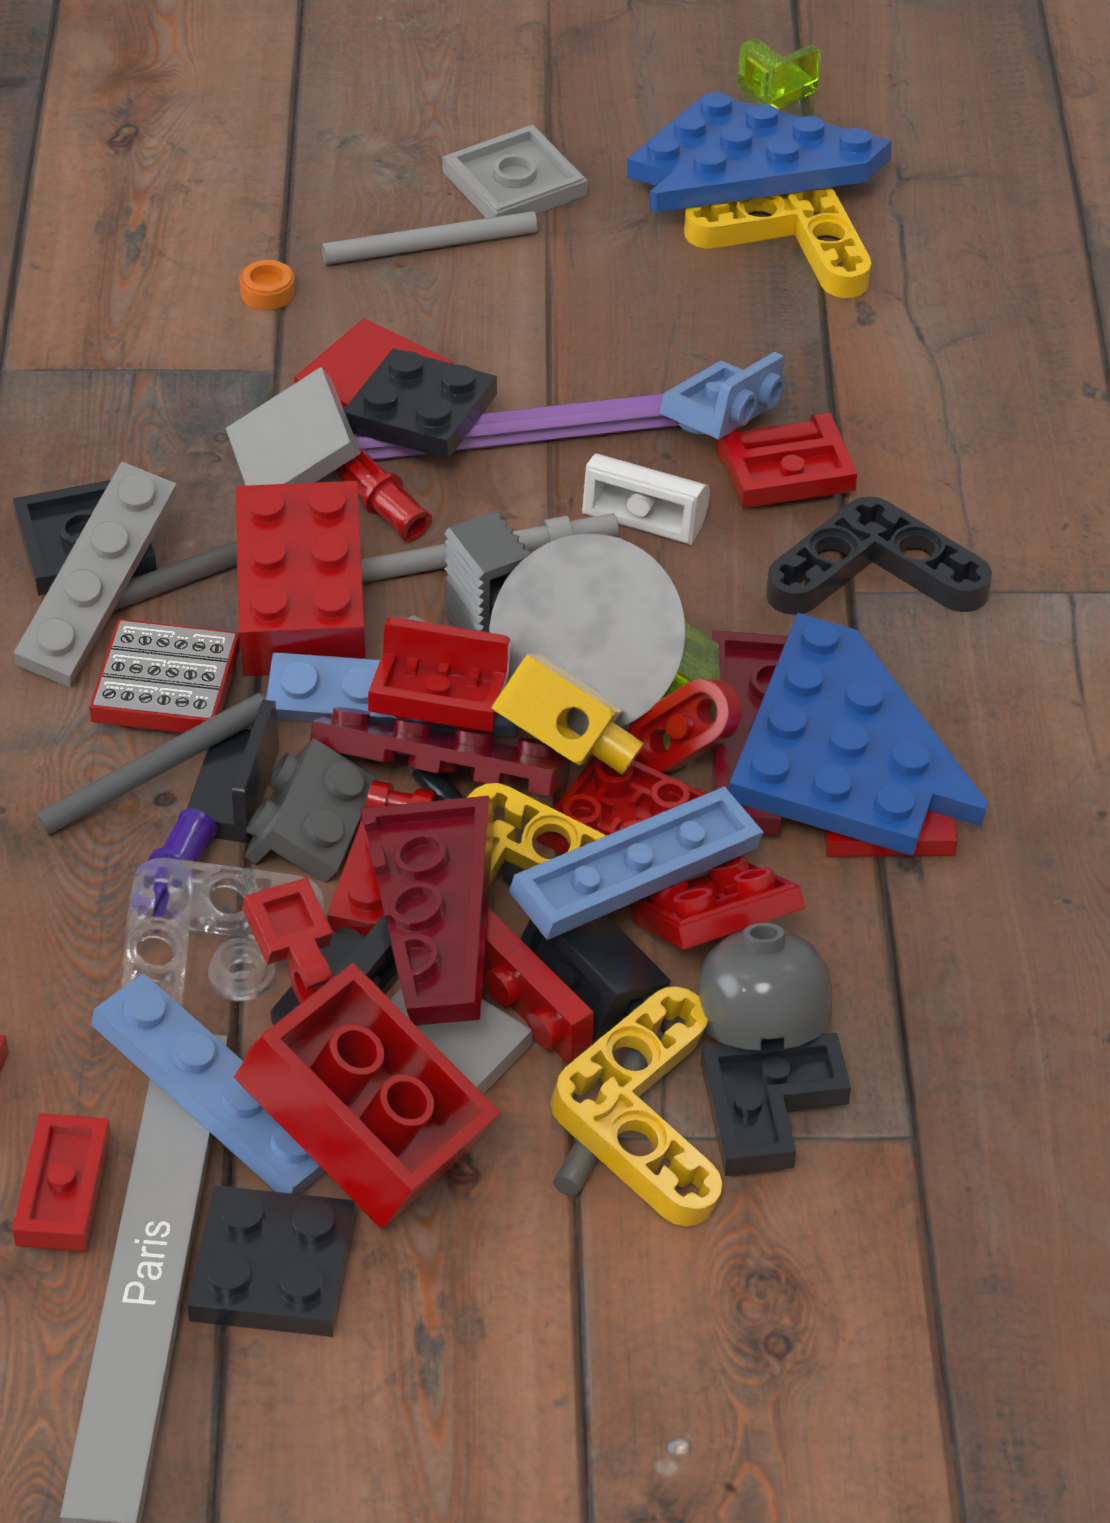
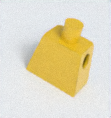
(540, 702)

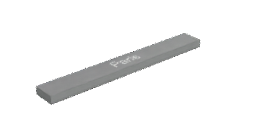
(139, 1317)

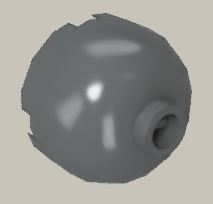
(765, 988)

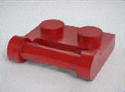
(788, 461)

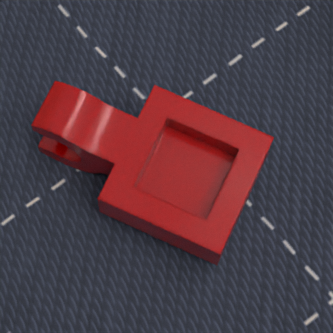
(293, 928)

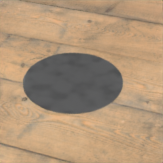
(598, 614)

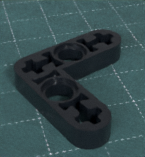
(877, 533)

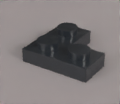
(756, 1089)

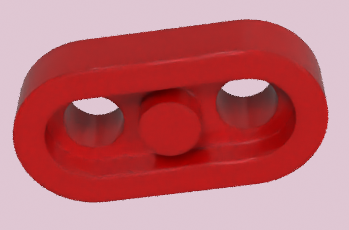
(688, 723)

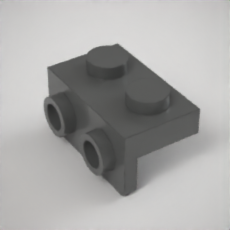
(310, 810)

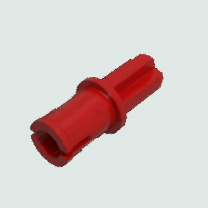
(385, 496)

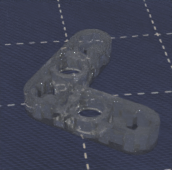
(187, 910)

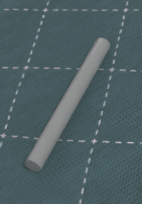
(429, 238)

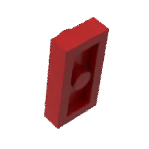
(62, 1182)

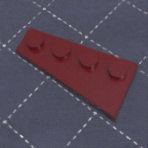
(353, 734)
(435, 899)

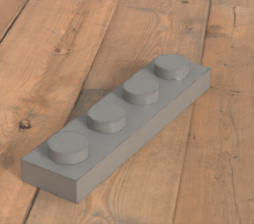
(95, 574)

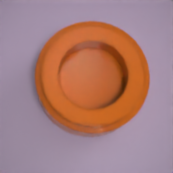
(267, 285)

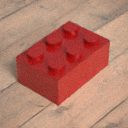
(298, 572)
(366, 1094)

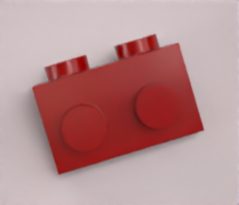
(440, 674)

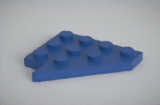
(749, 151)
(848, 746)

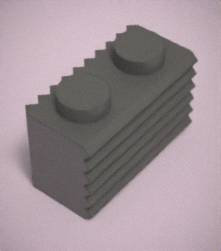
(478, 562)

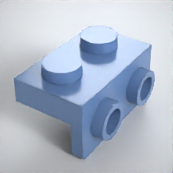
(725, 396)

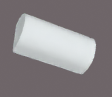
(645, 498)

